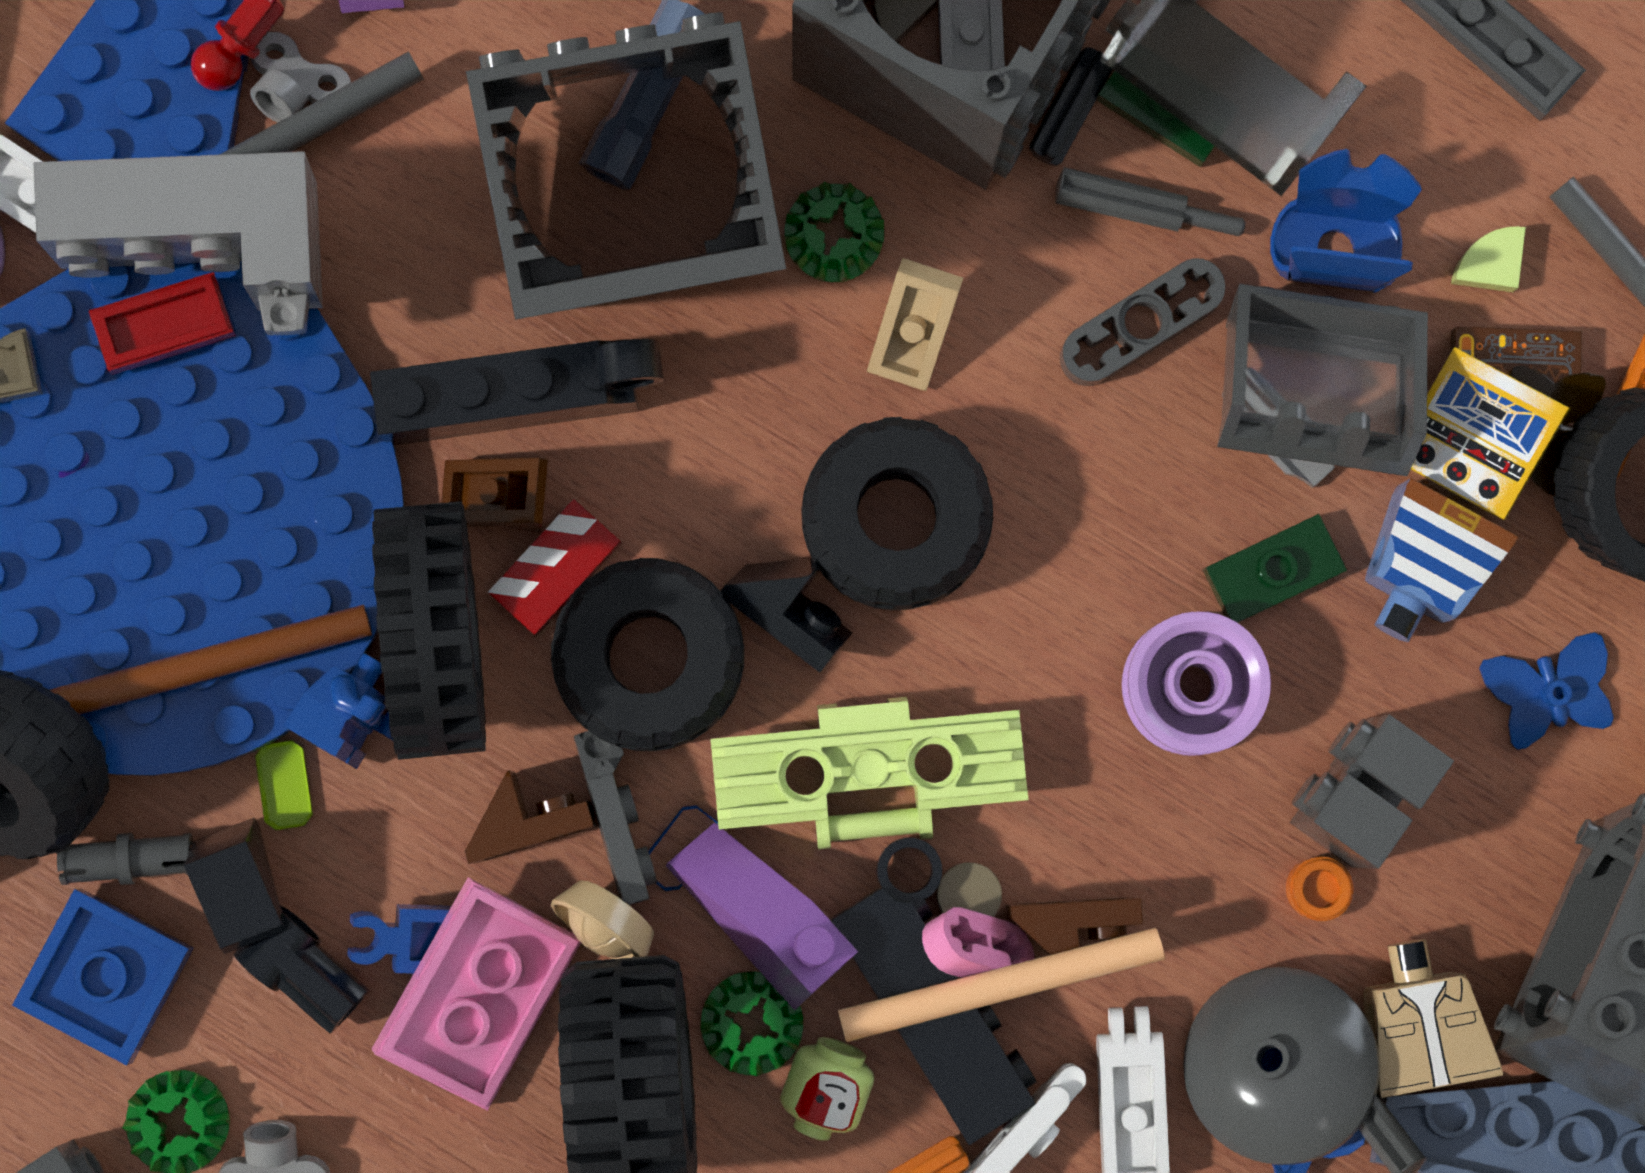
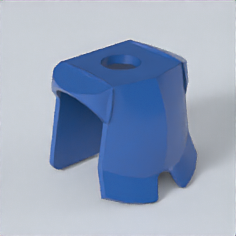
(1353, 203)

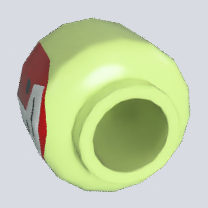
(827, 1088)

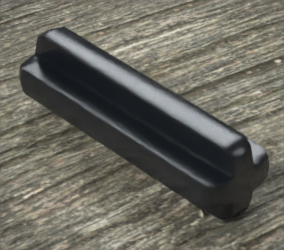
(1070, 107)

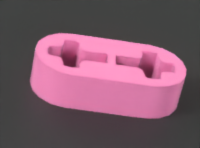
(978, 934)

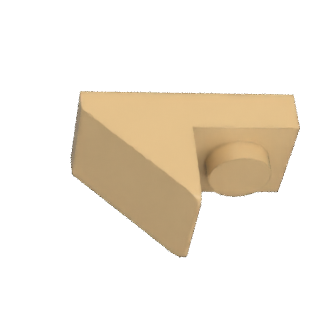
(914, 324)

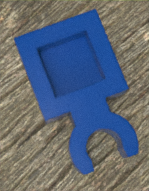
(405, 939)

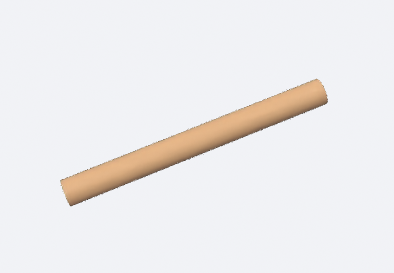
(1001, 984)

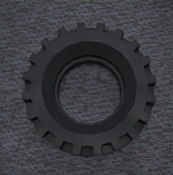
(428, 630)

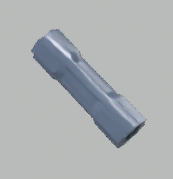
(627, 131)

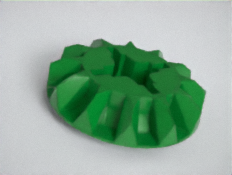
(849, 256)
(722, 1034)
(205, 1112)

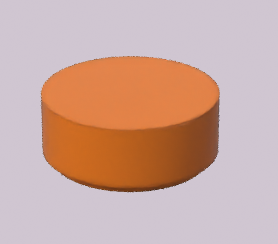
(1319, 888)

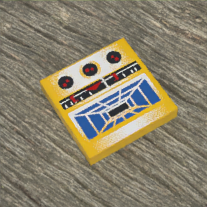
(1485, 433)

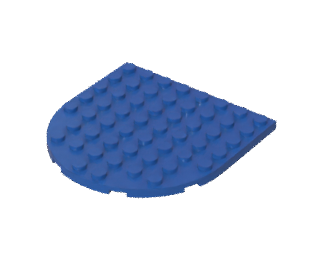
(209, 510)

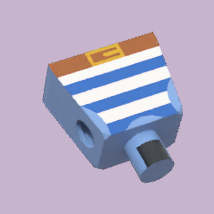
(1431, 558)

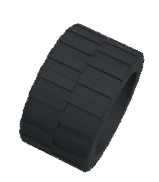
(1588, 478)

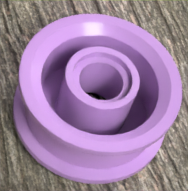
(1236, 674)

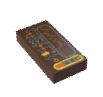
(1547, 351)

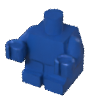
(342, 711)

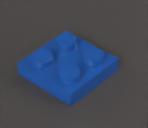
(103, 976)

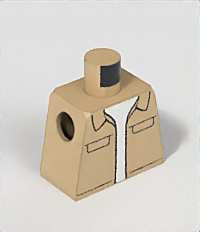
(1427, 1026)

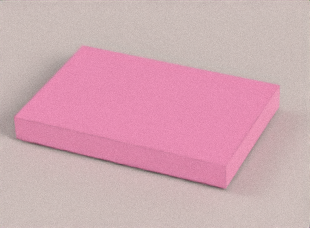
(476, 994)

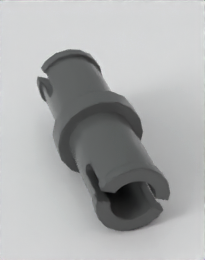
(124, 859)

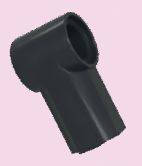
(304, 972)

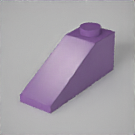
(762, 914)

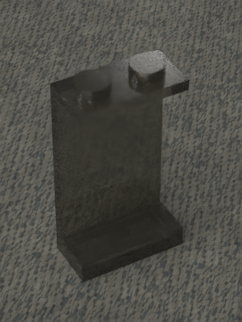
(1225, 87)

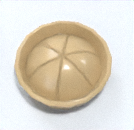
(603, 921)

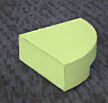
(1493, 261)

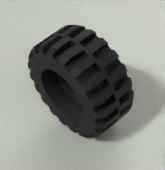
(626, 1067)

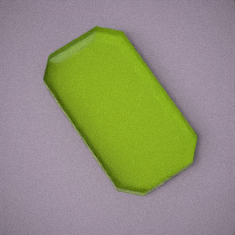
(284, 785)

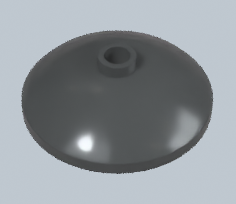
(1314, 1095)

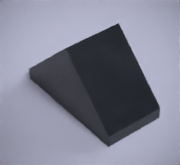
(235, 885)

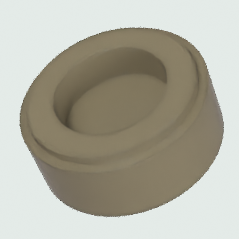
(970, 888)

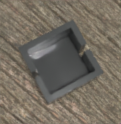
(1357, 800)

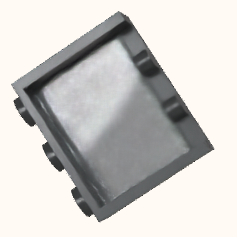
(1325, 380)

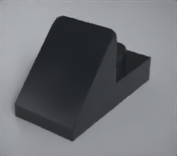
(775, 601)

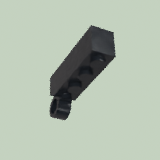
(513, 389)
(955, 1051)

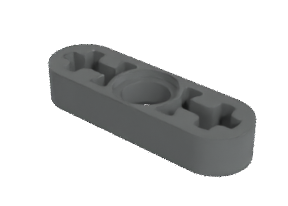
(1172, 284)

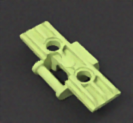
(863, 751)

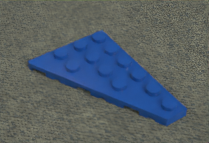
(129, 86)

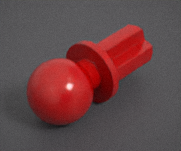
(218, 62)

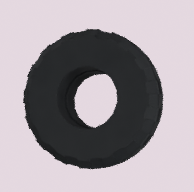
(911, 453)
(601, 611)
(48, 770)

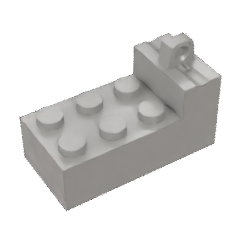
(187, 213)

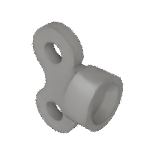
(290, 80)
(273, 1149)

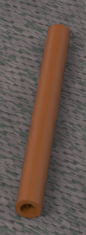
(216, 660)

